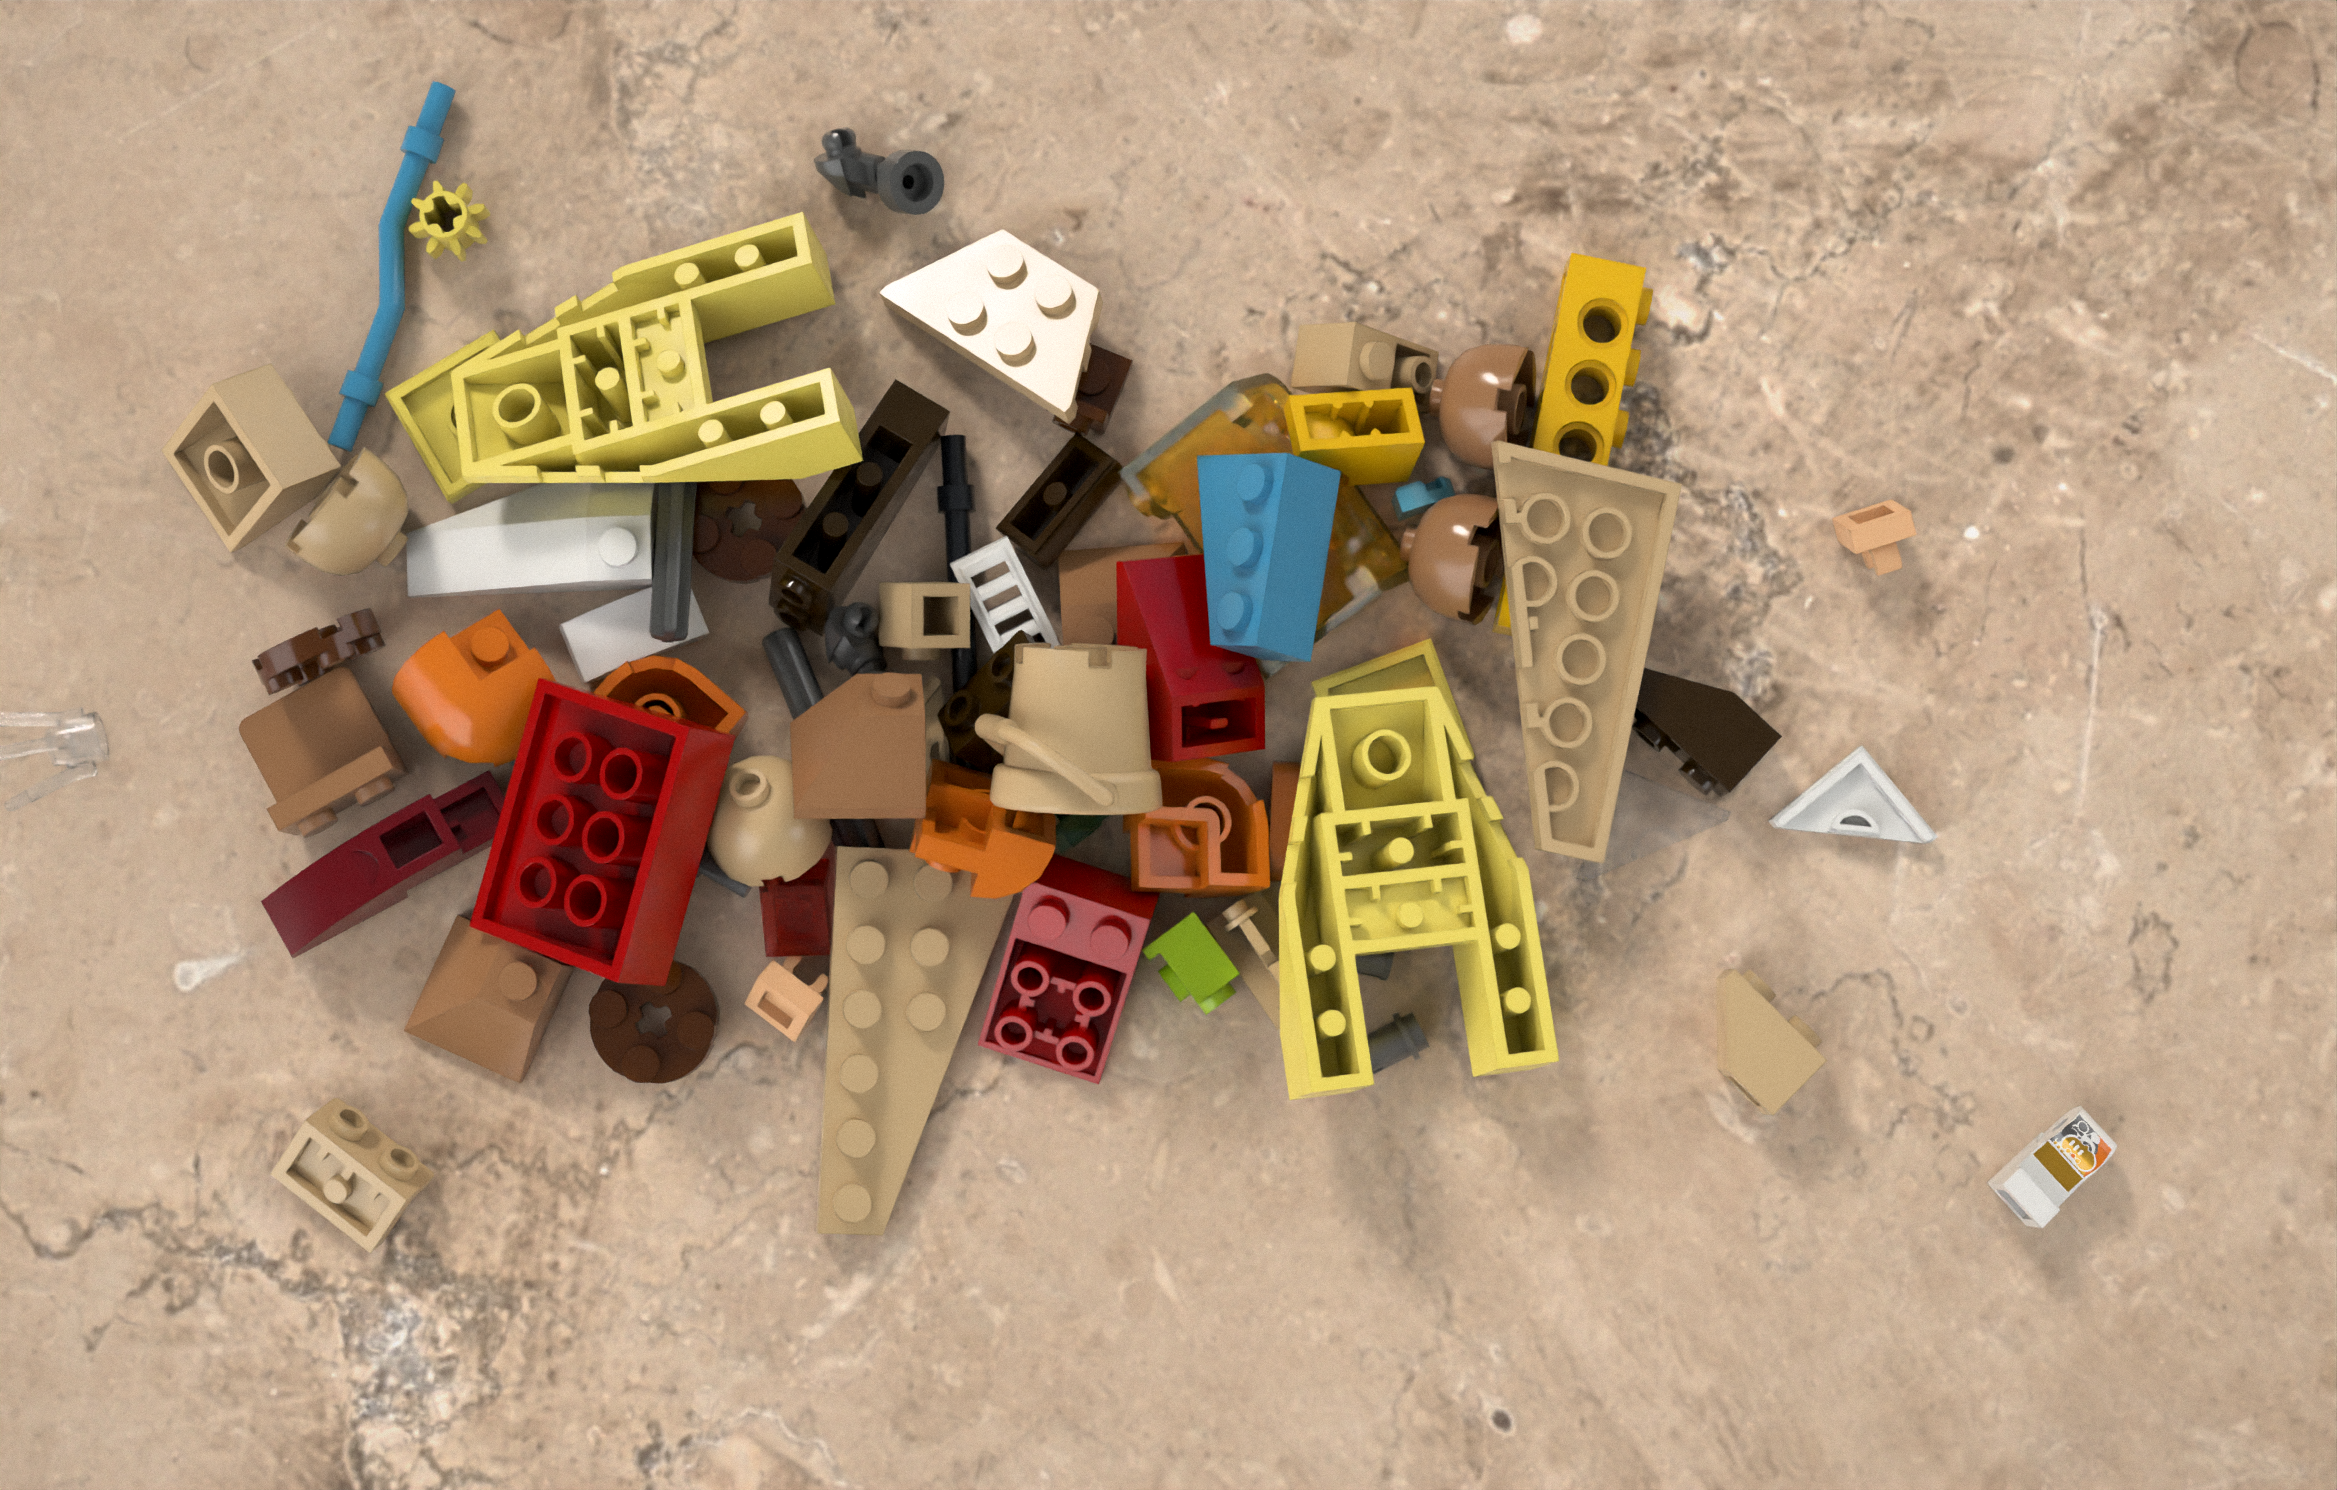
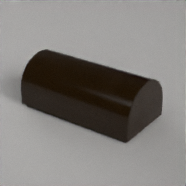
(1061, 501)

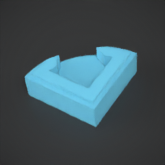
(1418, 497)

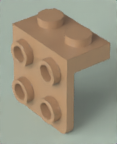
(322, 752)

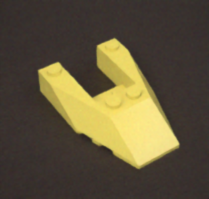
(625, 383)
(1394, 857)

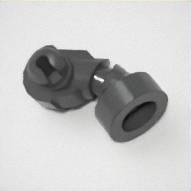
(904, 180)
(852, 639)

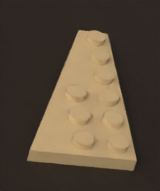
(1583, 596)
(898, 995)

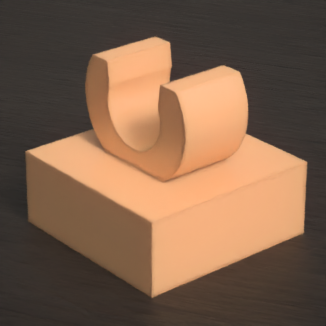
(1875, 534)
(785, 999)

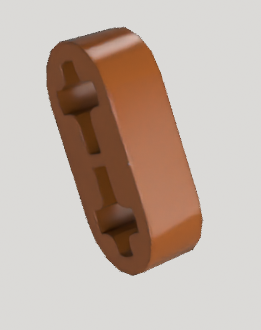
(1282, 799)

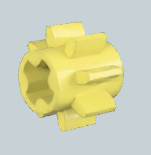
(433, 216)

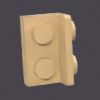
(351, 1173)

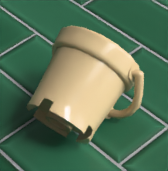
(1074, 733)

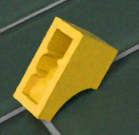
(1361, 433)

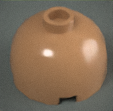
(1484, 400)
(1455, 556)

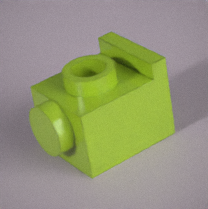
(1194, 964)

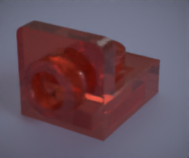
(797, 913)

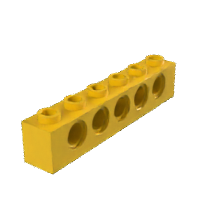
(1587, 289)

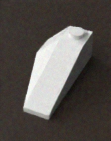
(540, 543)

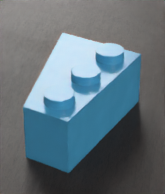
(1265, 550)

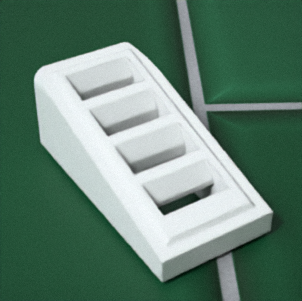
(984, 559)

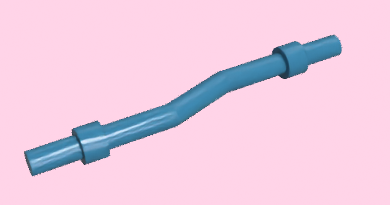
(420, 147)

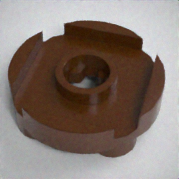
(750, 556)
(316, 651)
(644, 1056)

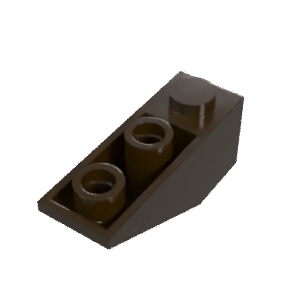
(1704, 728)

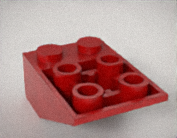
(1197, 694)
(1068, 968)

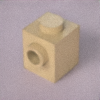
(924, 617)

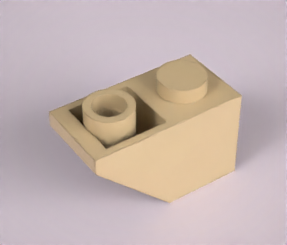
(1361, 359)
(1758, 1046)

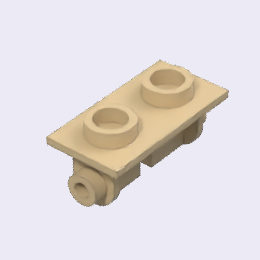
(1251, 942)

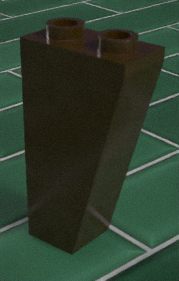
(855, 509)

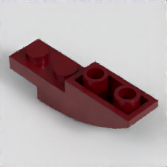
(385, 863)

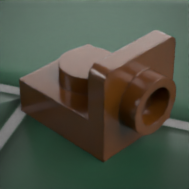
(1098, 391)

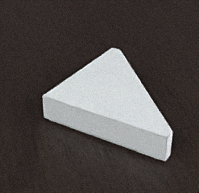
(1856, 802)

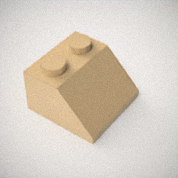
(250, 455)

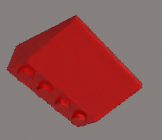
(602, 833)

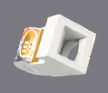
(2053, 1167)

